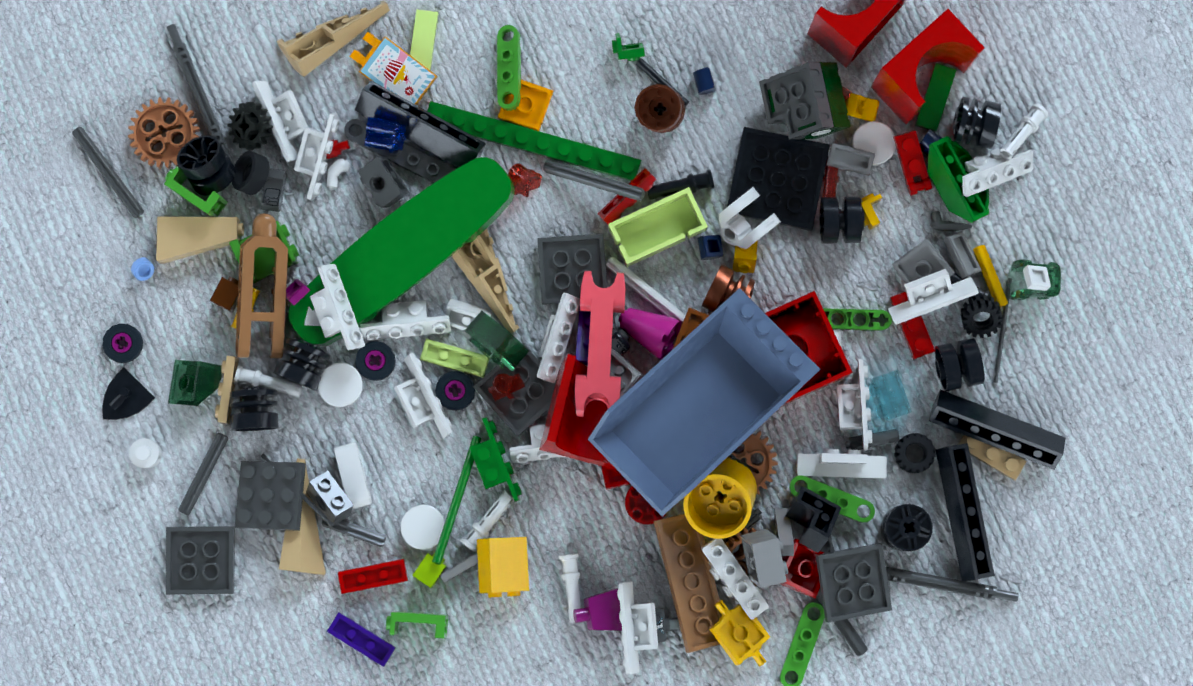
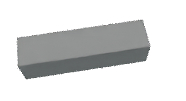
(784, 531)

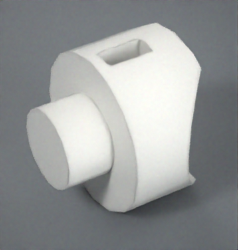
(145, 453)

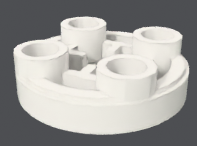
(875, 138)
(340, 385)
(422, 527)

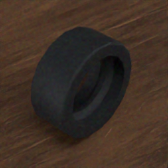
(251, 172)

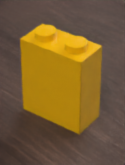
(503, 566)

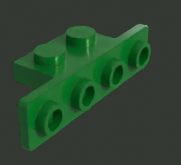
(491, 462)

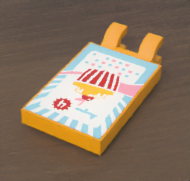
(394, 69)

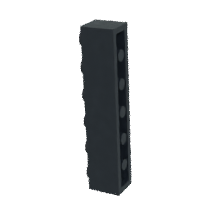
(421, 126)
(997, 429)
(964, 512)

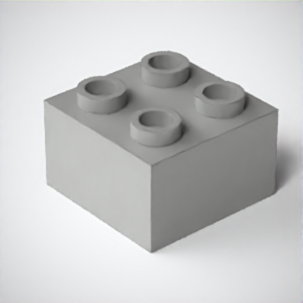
(764, 558)

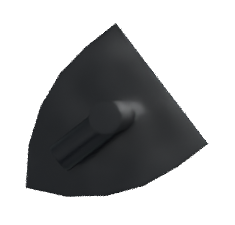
(125, 397)

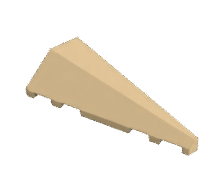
(316, 46)
(485, 273)
(302, 548)

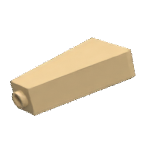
(194, 235)

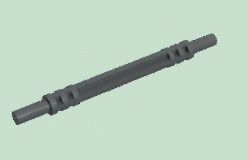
(195, 86)
(949, 584)

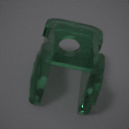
(1054, 274)

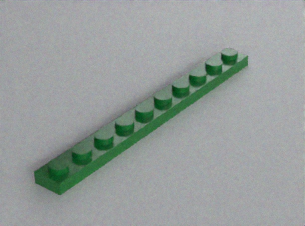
(538, 142)

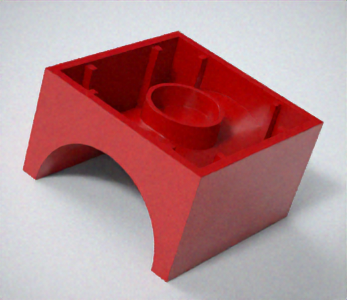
(849, 34)
(942, 41)
(811, 331)
(566, 432)

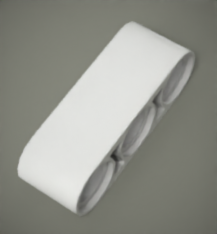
(353, 474)

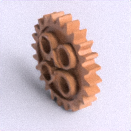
(157, 114)
(753, 445)

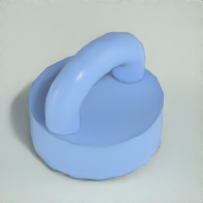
(142, 269)

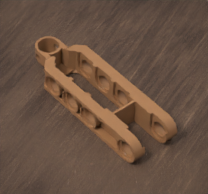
(262, 236)

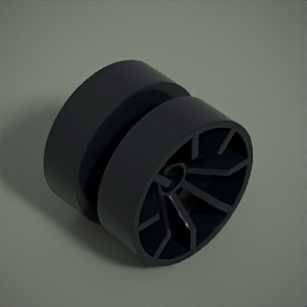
(206, 165)
(834, 220)
(953, 366)

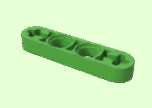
(848, 315)

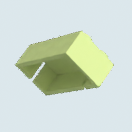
(657, 227)

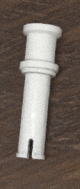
(1028, 126)
(258, 379)
(481, 529)
(571, 576)

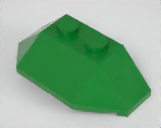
(947, 170)

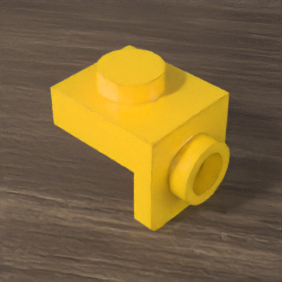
(862, 107)
(870, 217)
(745, 259)

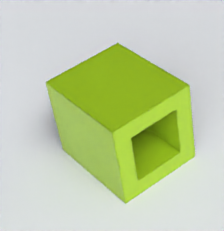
(428, 571)

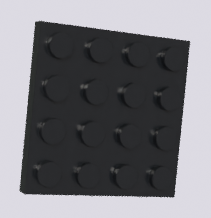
(783, 173)

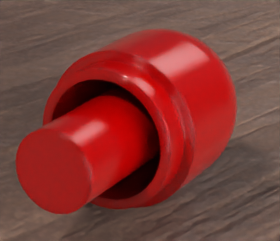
(337, 148)

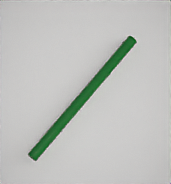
(452, 513)

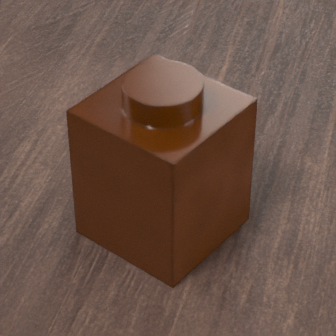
(226, 294)

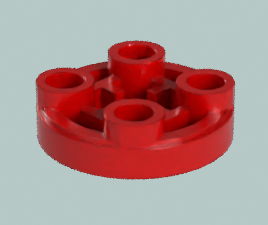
(640, 509)

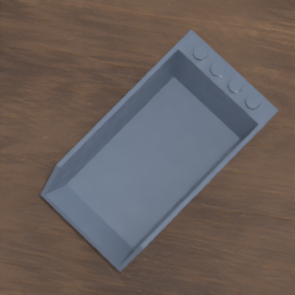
(701, 402)

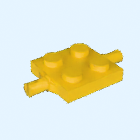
(739, 634)

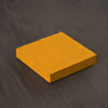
(531, 109)

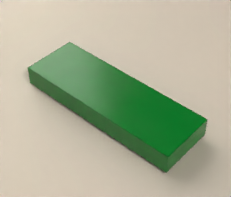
(936, 97)

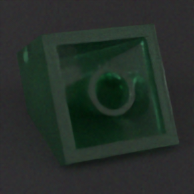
(193, 382)

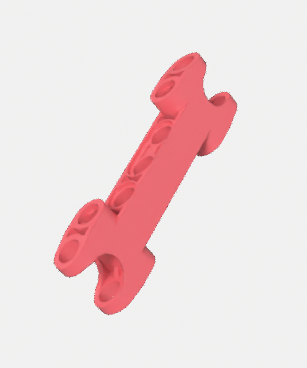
(602, 305)

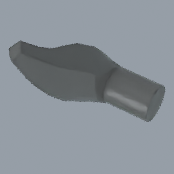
(941, 225)

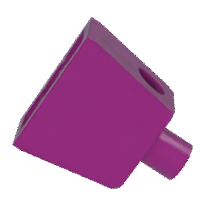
(600, 611)

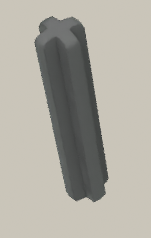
(358, 532)

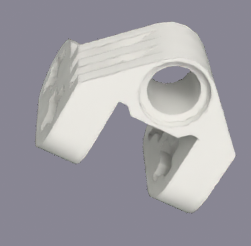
(736, 229)

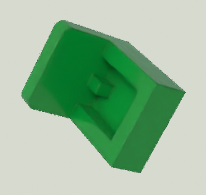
(631, 52)

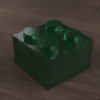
(495, 341)

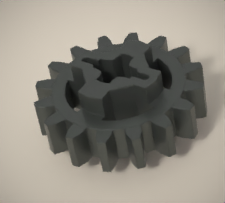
(250, 125)

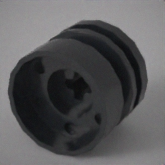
(976, 122)
(302, 363)
(254, 409)
(893, 529)

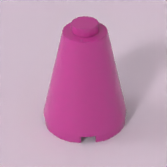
(651, 330)

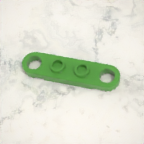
(508, 67)
(847, 502)
(802, 644)

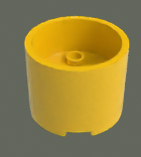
(717, 514)

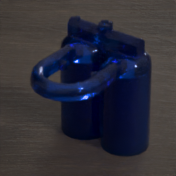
(384, 134)

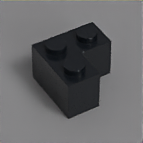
(816, 516)

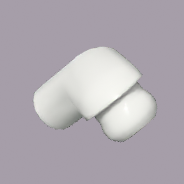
(334, 170)

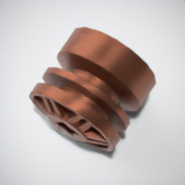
(651, 99)
(724, 287)

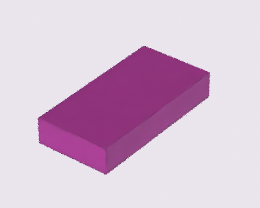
(296, 291)

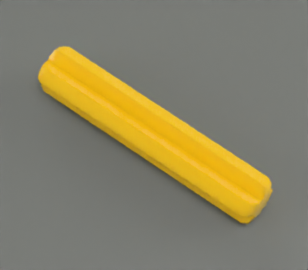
(990, 275)

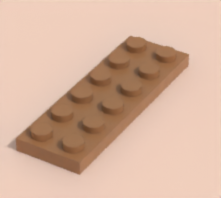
(689, 581)

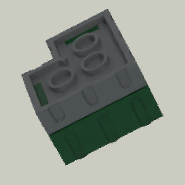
(806, 100)

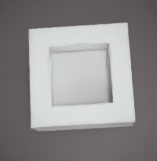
(1036, 278)

